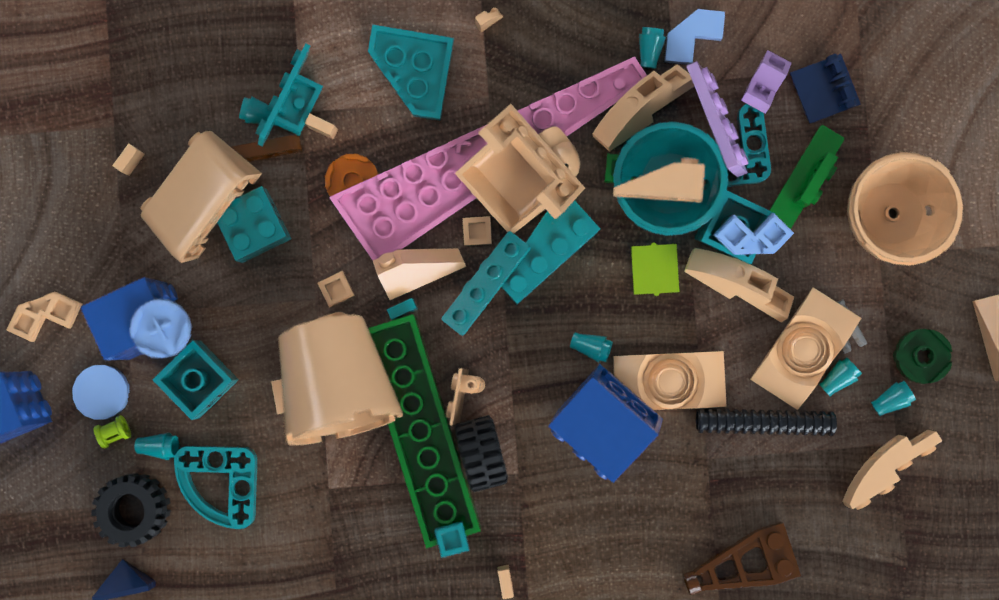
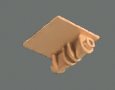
(462, 384)

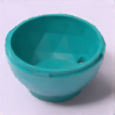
(657, 148)

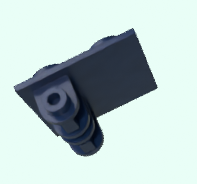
(825, 88)

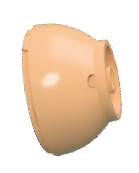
(907, 185)

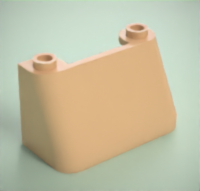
(197, 195)

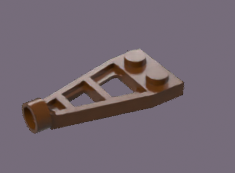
(776, 552)

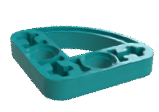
(236, 473)

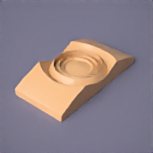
(806, 348)
(674, 379)

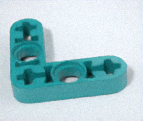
(759, 156)

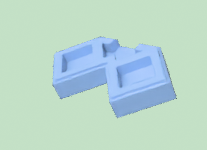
(699, 25)
(763, 240)

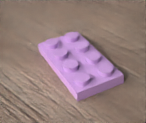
(715, 111)

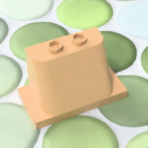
(518, 173)

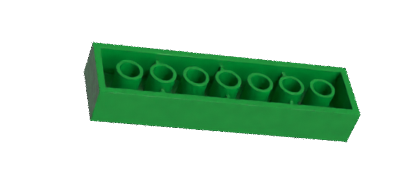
(423, 432)

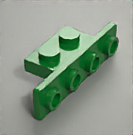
(808, 176)

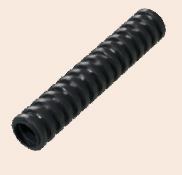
(766, 422)

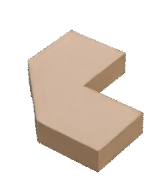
(31, 315)

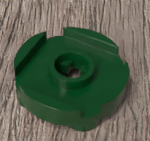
(939, 356)

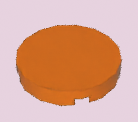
(348, 172)

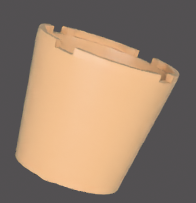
(333, 380)

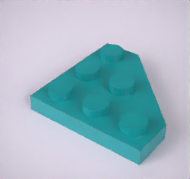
(414, 66)

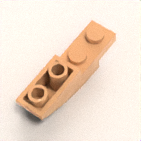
(637, 105)
(736, 277)
(879, 473)

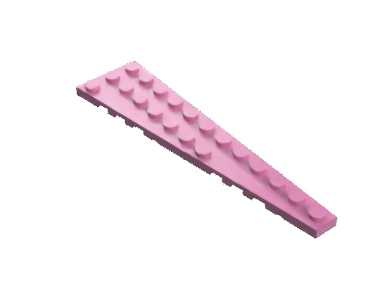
(425, 191)

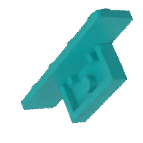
(294, 102)
(485, 283)

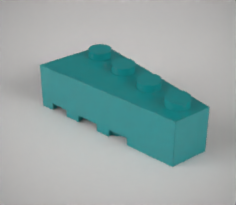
(550, 246)

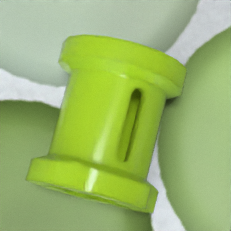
(112, 432)

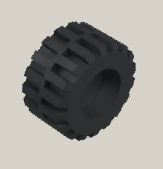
(481, 453)
(109, 516)

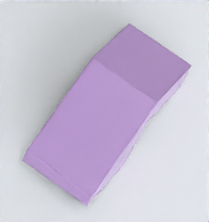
(766, 81)

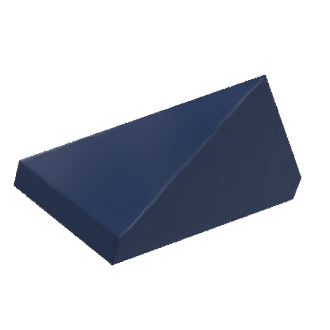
(124, 581)

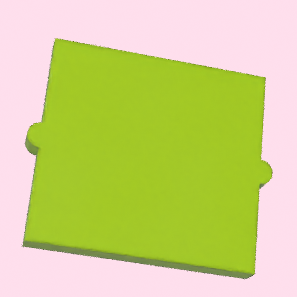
(655, 269)

